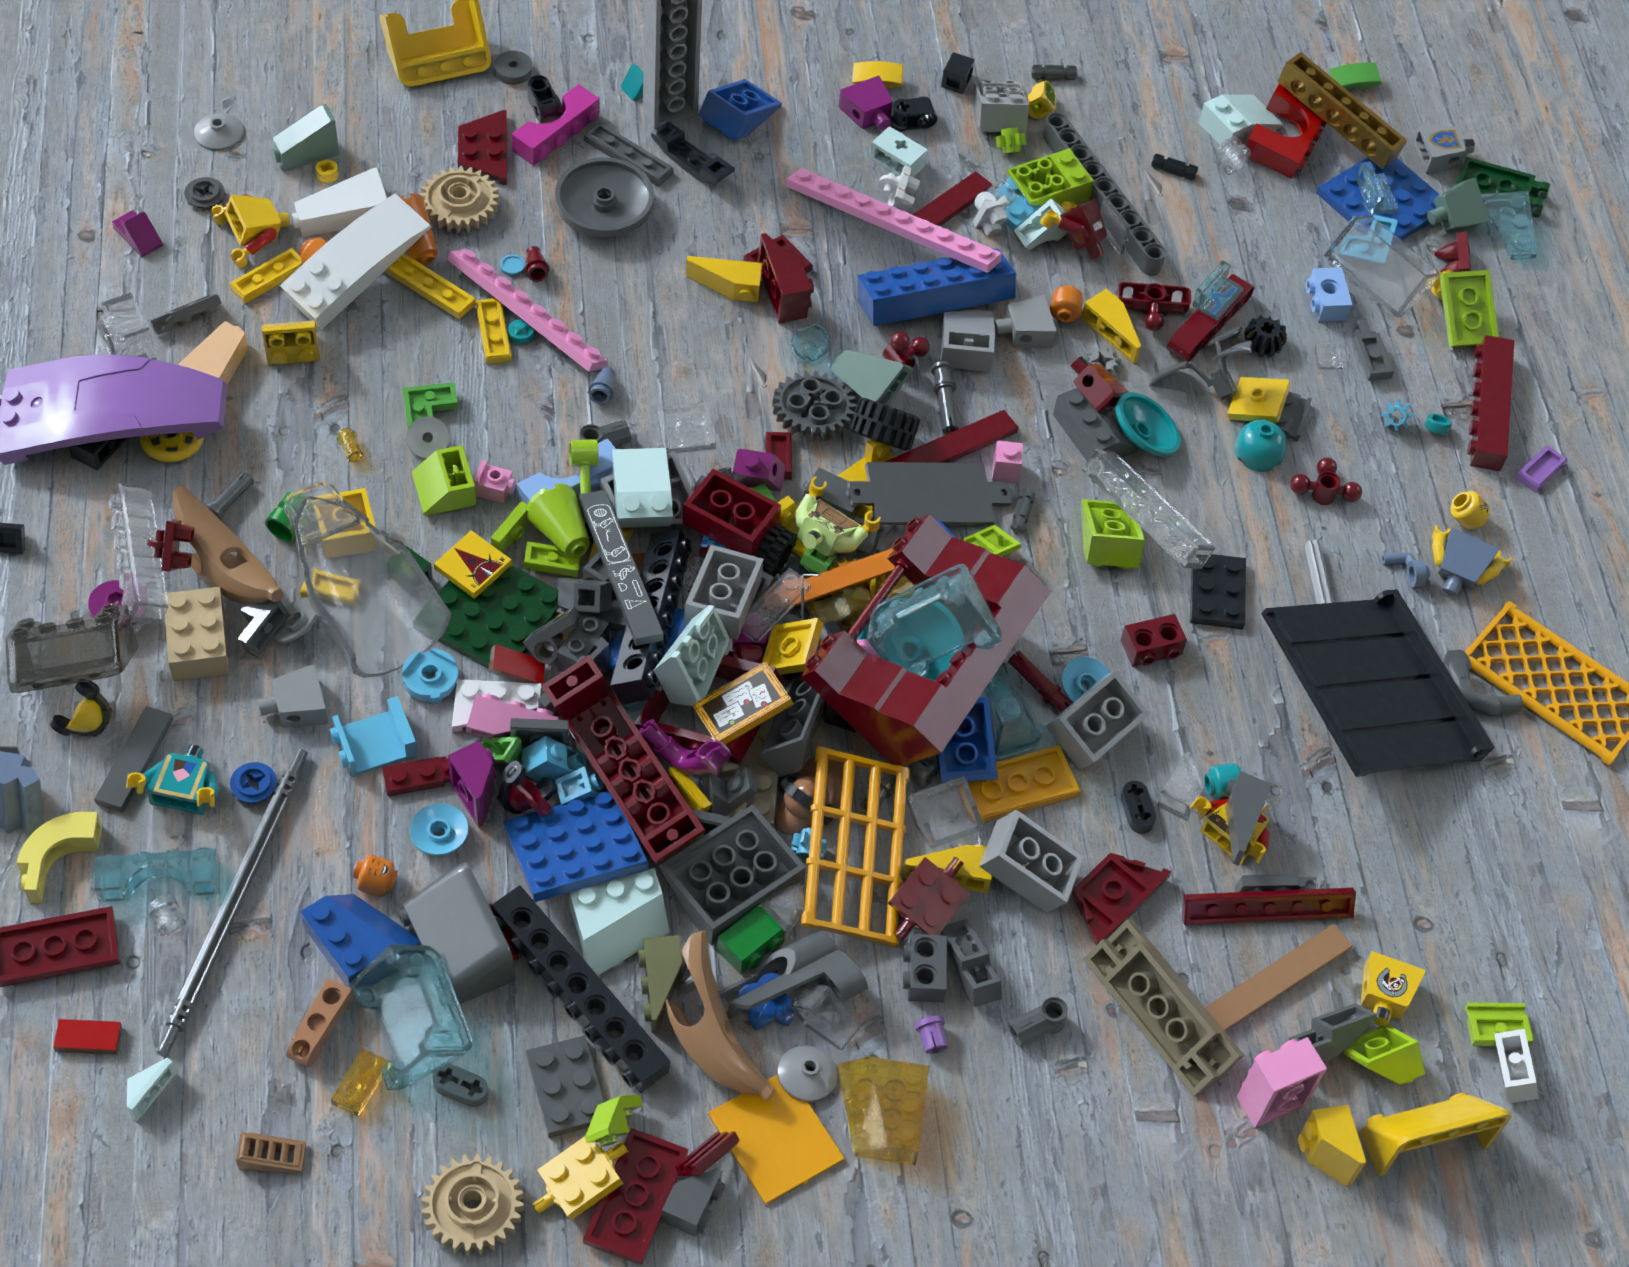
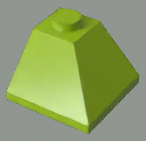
(1388, 1054)

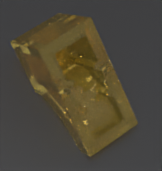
(842, 607)

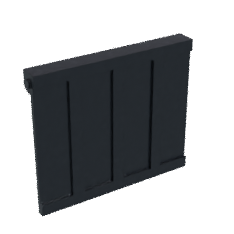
(1378, 684)

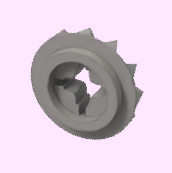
(1113, 363)

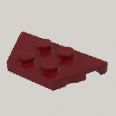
(484, 146)
(1115, 893)

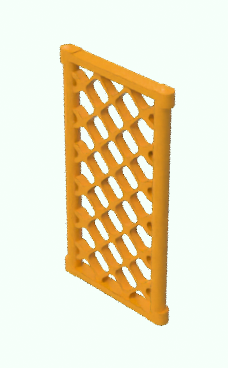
(1551, 711)

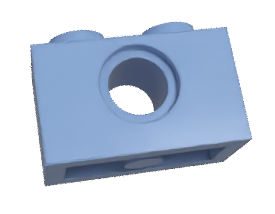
(1329, 294)

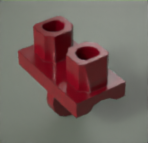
(169, 545)

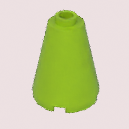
(560, 519)

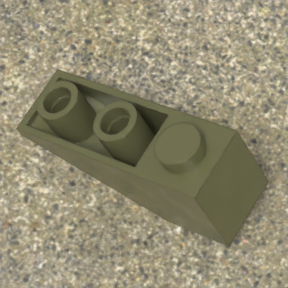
(663, 971)

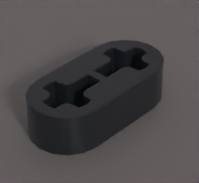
(1143, 806)

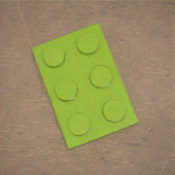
(1468, 307)

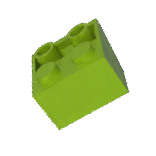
(444, 482)

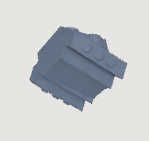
(19, 794)

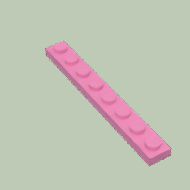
(527, 310)

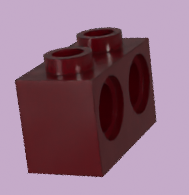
(1153, 636)

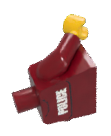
(1082, 224)

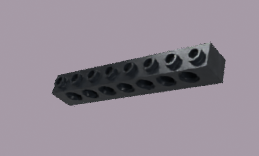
(662, 578)
(521, 907)

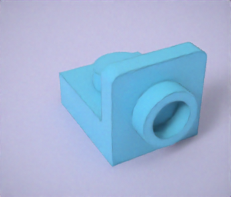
(578, 785)

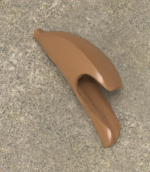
(240, 576)
(712, 1040)

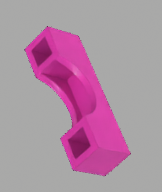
(537, 141)

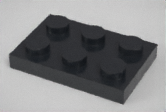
(1219, 592)

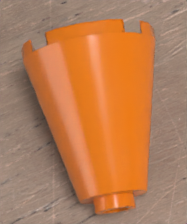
(425, 248)

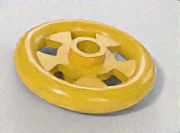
(171, 440)

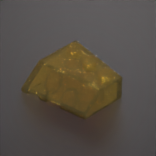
(884, 1107)

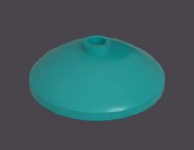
(1147, 425)

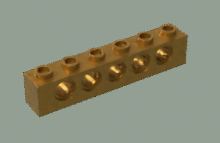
(1341, 110)

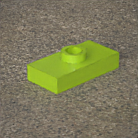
(511, 528)
(550, 560)

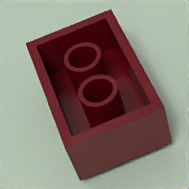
(730, 513)

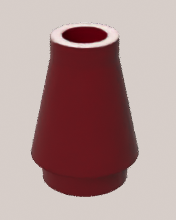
(535, 266)

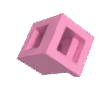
(493, 482)

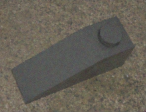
(1243, 809)

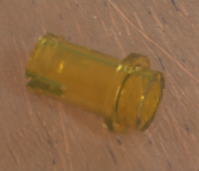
(347, 438)

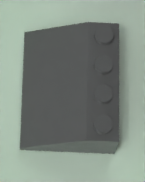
(731, 871)

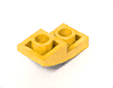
(889, 72)

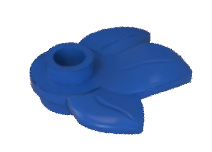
(775, 1008)

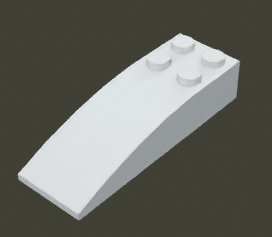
(353, 260)

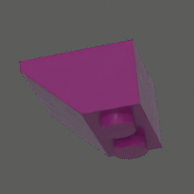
(473, 779)

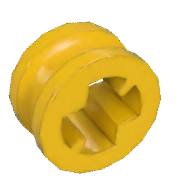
(327, 171)

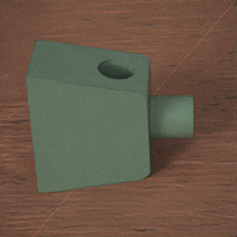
(1459, 207)

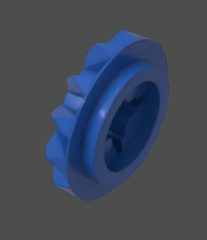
(257, 772)

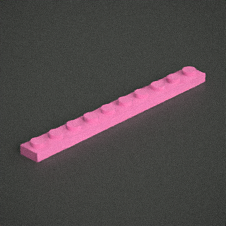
(894, 220)

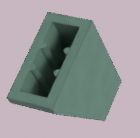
(307, 140)
(870, 375)

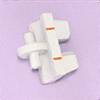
(898, 186)
(990, 212)

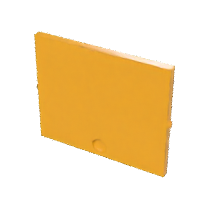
(779, 1141)

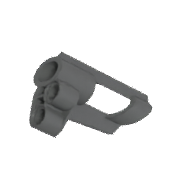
(798, 964)

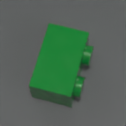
(750, 939)

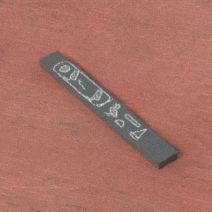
(621, 568)

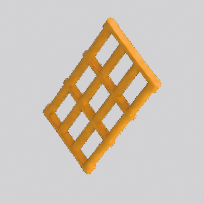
(840, 868)

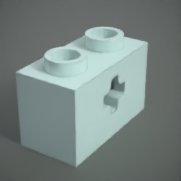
(895, 151)

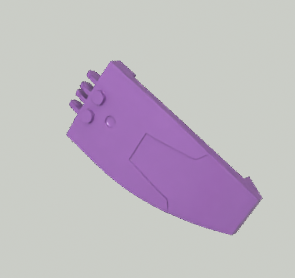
(104, 400)

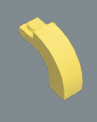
(51, 841)

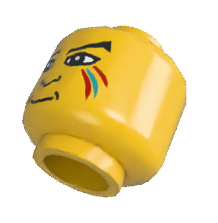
(1470, 510)

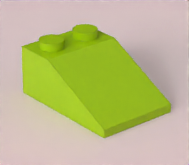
(1110, 535)

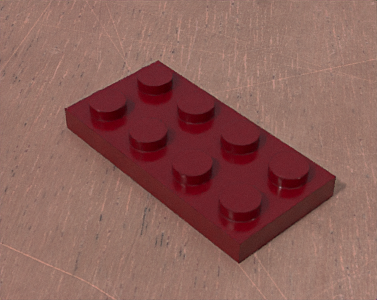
(58, 946)
(632, 1212)

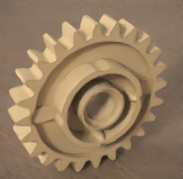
(460, 199)
(475, 1226)

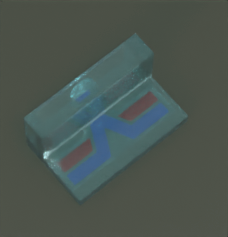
(1375, 190)
(1217, 292)

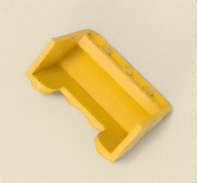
(439, 51)

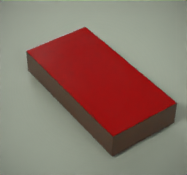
(515, 665)
(87, 1036)

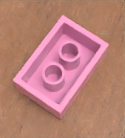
(1281, 1081)

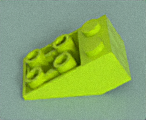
(1054, 178)

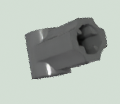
(616, 433)
(1037, 1022)

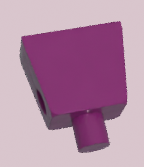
(867, 103)
(756, 468)

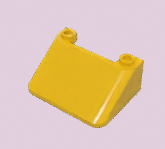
(1431, 1124)

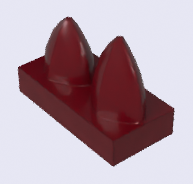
(1455, 251)

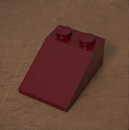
(784, 281)

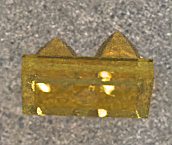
(359, 1082)

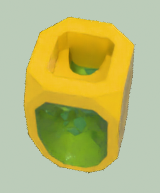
(1041, 100)

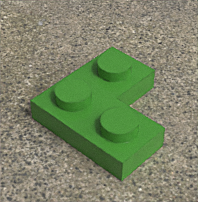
(423, 400)

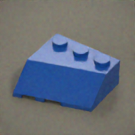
(351, 933)

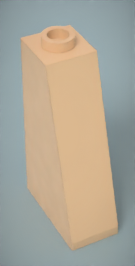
(219, 352)

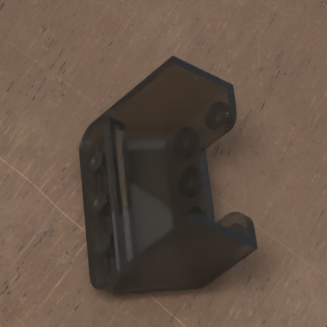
(69, 652)

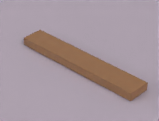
(1279, 977)

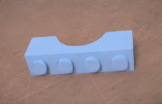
(533, 484)

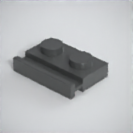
(1294, 415)

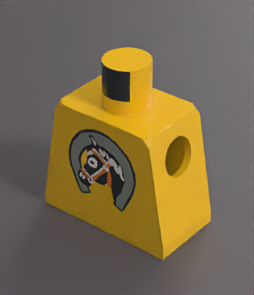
(1388, 986)

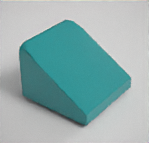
(633, 83)

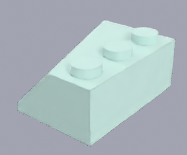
(693, 658)
(617, 918)

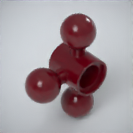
(900, 352)
(1326, 485)

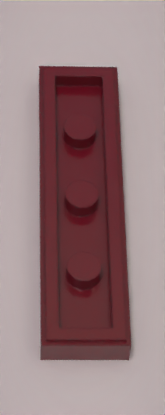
(954, 200)

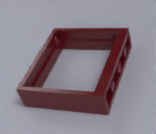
(729, 669)

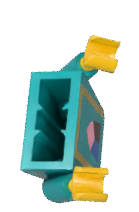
(179, 782)

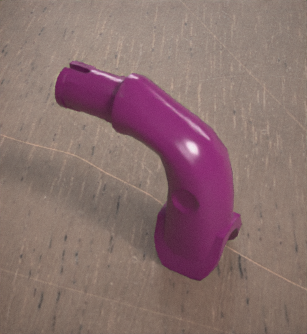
(692, 762)

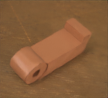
(320, 1022)

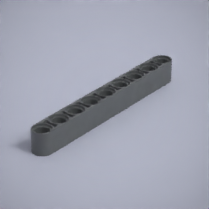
(1142, 244)

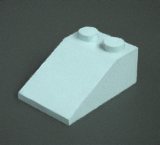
(1236, 117)
(642, 487)

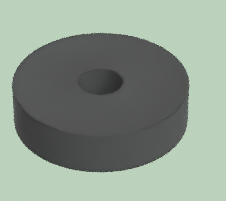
(513, 67)

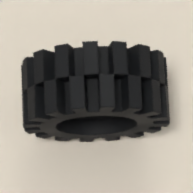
(776, 549)

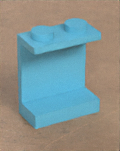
(374, 740)

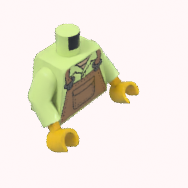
(827, 528)

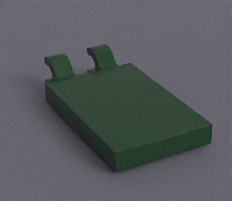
(1500, 179)

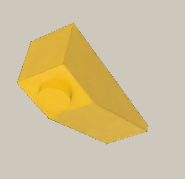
(728, 277)
(1110, 320)
(970, 874)

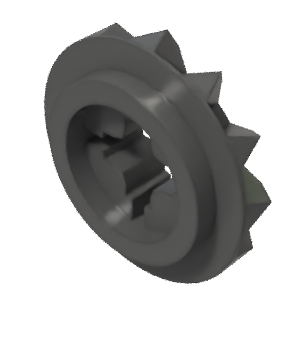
(201, 186)

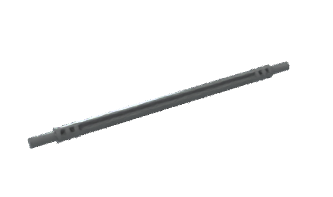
(231, 904)

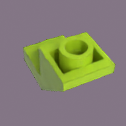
(610, 1119)

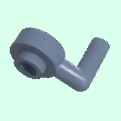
(1417, 571)

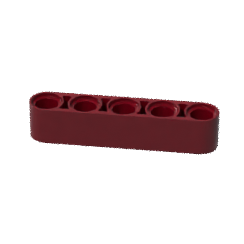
(1201, 327)

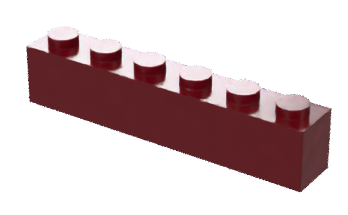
(1491, 403)

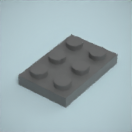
(565, 1085)

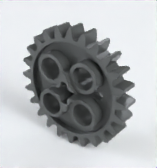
(801, 396)

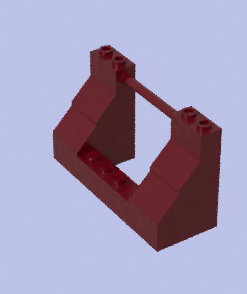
(897, 709)

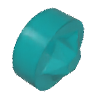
(520, 332)
(1438, 424)

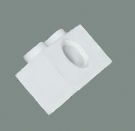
(1516, 1066)

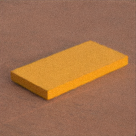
(1025, 784)

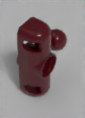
(1153, 300)

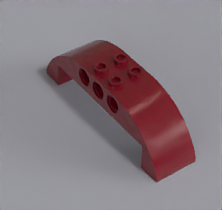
(623, 760)

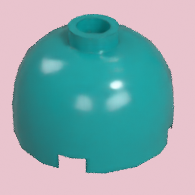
(1260, 445)

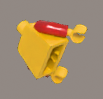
(253, 223)

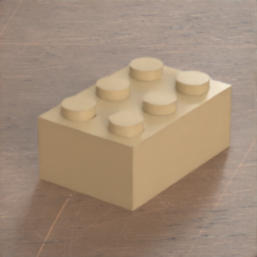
(196, 634)

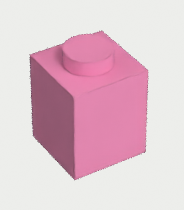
(1007, 461)

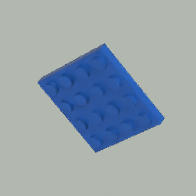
(1410, 193)
(574, 846)

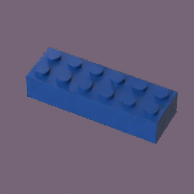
(932, 289)

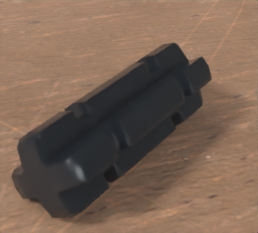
(1174, 166)

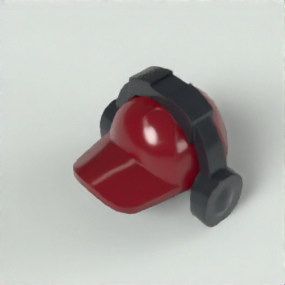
(521, 794)

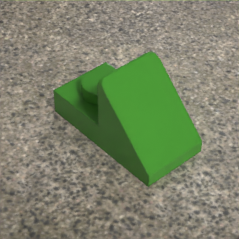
(817, 562)

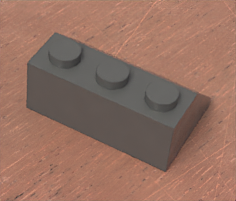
(1089, 427)

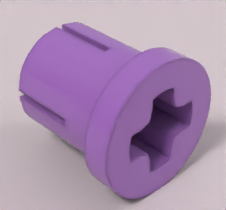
(932, 1030)

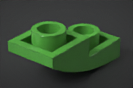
(1356, 74)

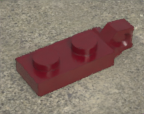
(416, 775)

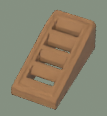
(262, 1141)

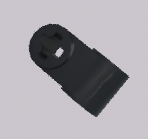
(543, 98)
(914, 112)

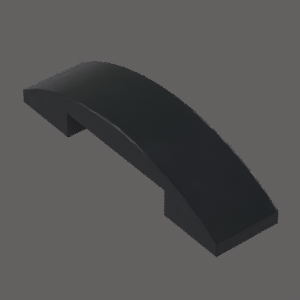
(688, 157)

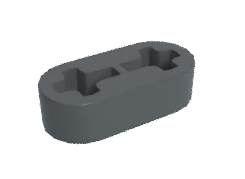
(458, 1091)

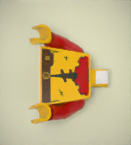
(1216, 828)

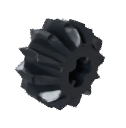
(1266, 335)

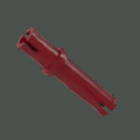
(1050, 692)

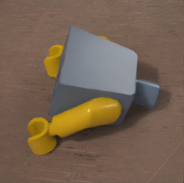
(1465, 560)

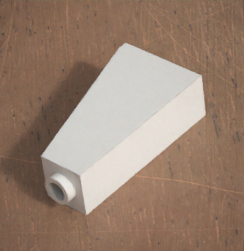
(339, 204)

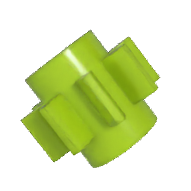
(1011, 140)

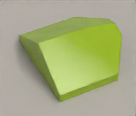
(994, 540)

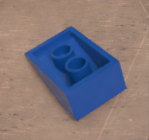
(737, 108)
(971, 748)

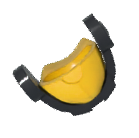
(89, 716)

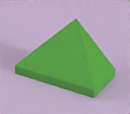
(504, 748)

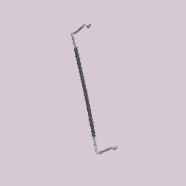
(802, 593)

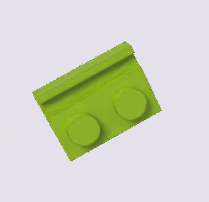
(1493, 1018)

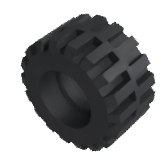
(884, 424)

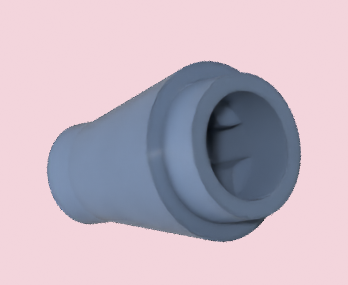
(602, 387)

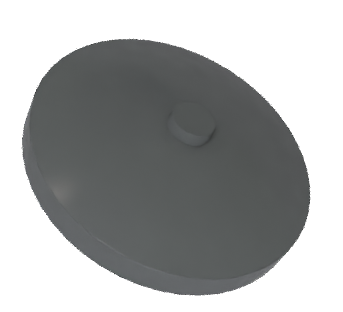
(604, 197)

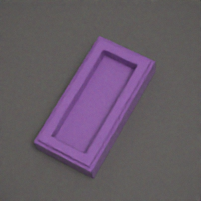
(1541, 468)

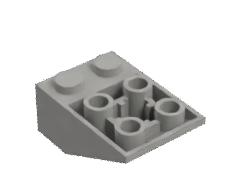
(1000, 106)
(968, 339)

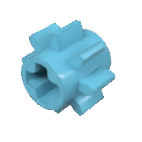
(1402, 410)
(801, 845)

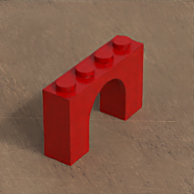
(1282, 152)

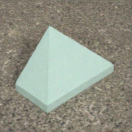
(147, 1085)

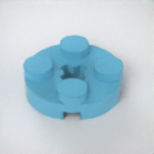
(430, 689)

